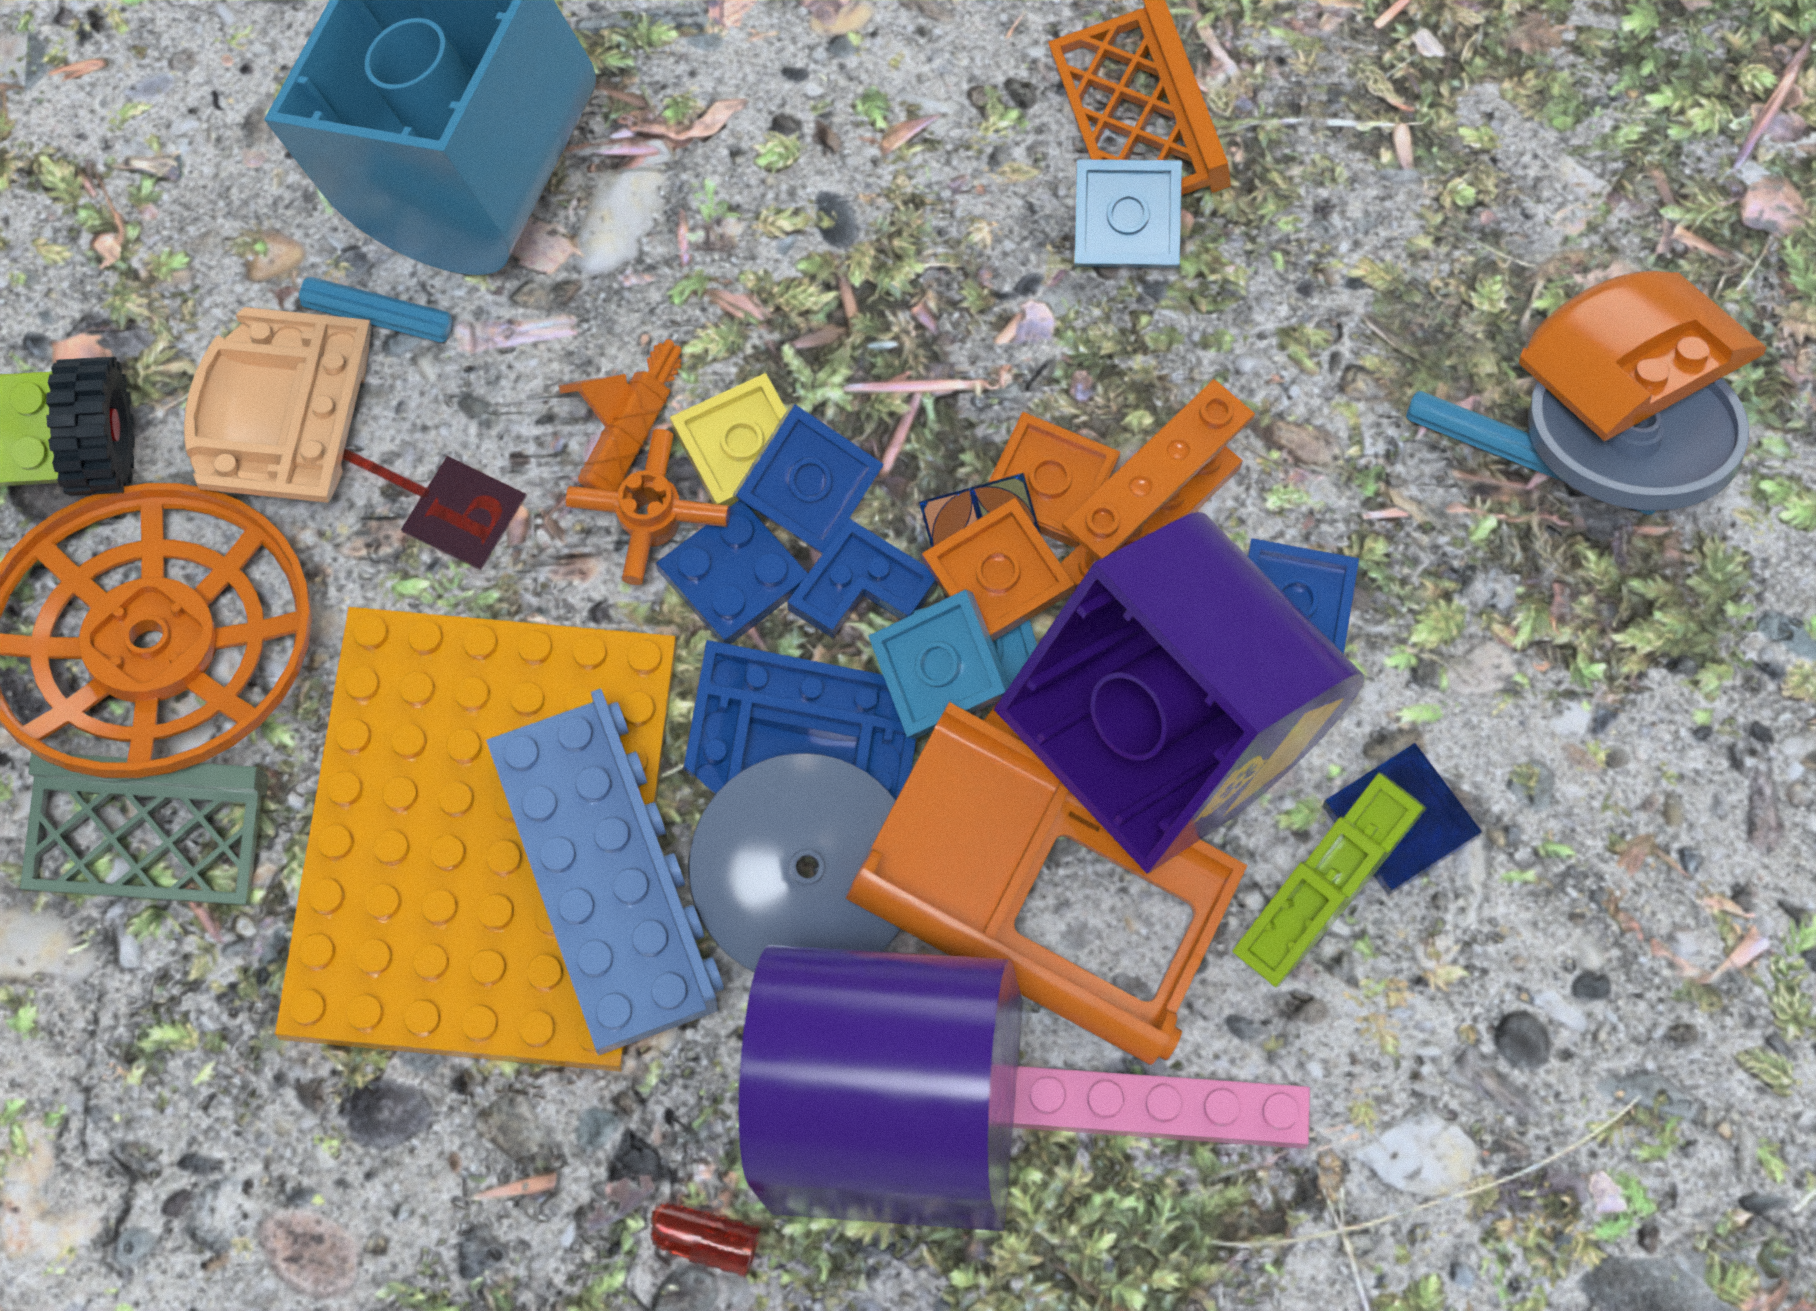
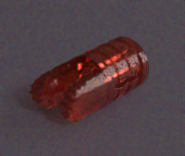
(705, 1238)

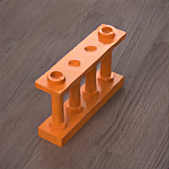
(1162, 480)

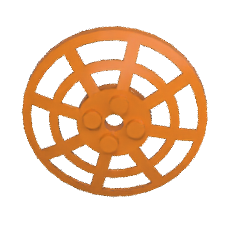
(144, 606)

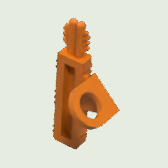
(626, 413)

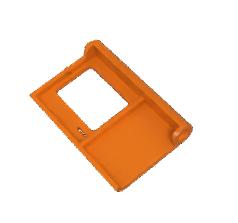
(972, 844)

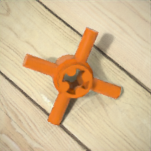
(663, 507)

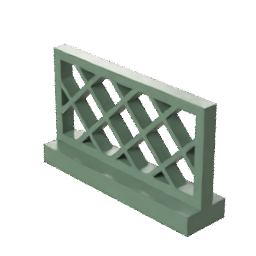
(198, 783)

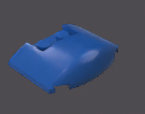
(778, 705)

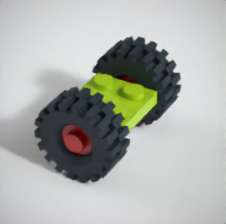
(67, 427)

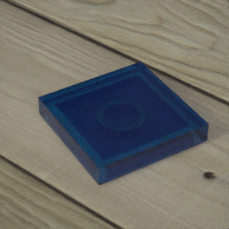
(1435, 835)

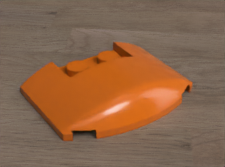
(1635, 348)

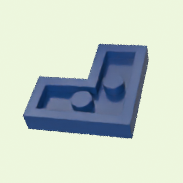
(855, 567)

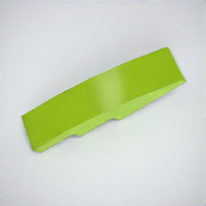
(1328, 880)

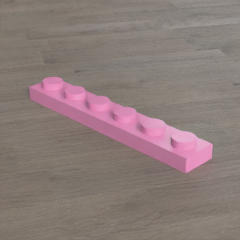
(1162, 1107)

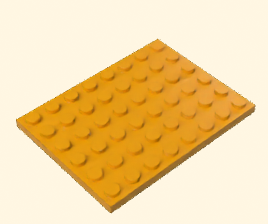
(414, 878)

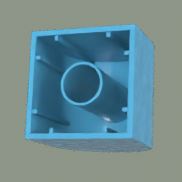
(435, 120)

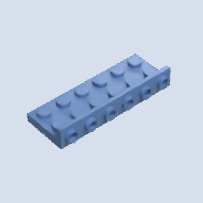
(605, 874)

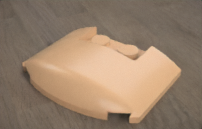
(276, 404)

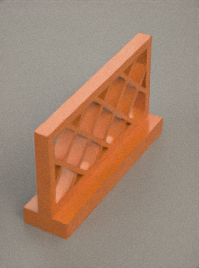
(1175, 81)

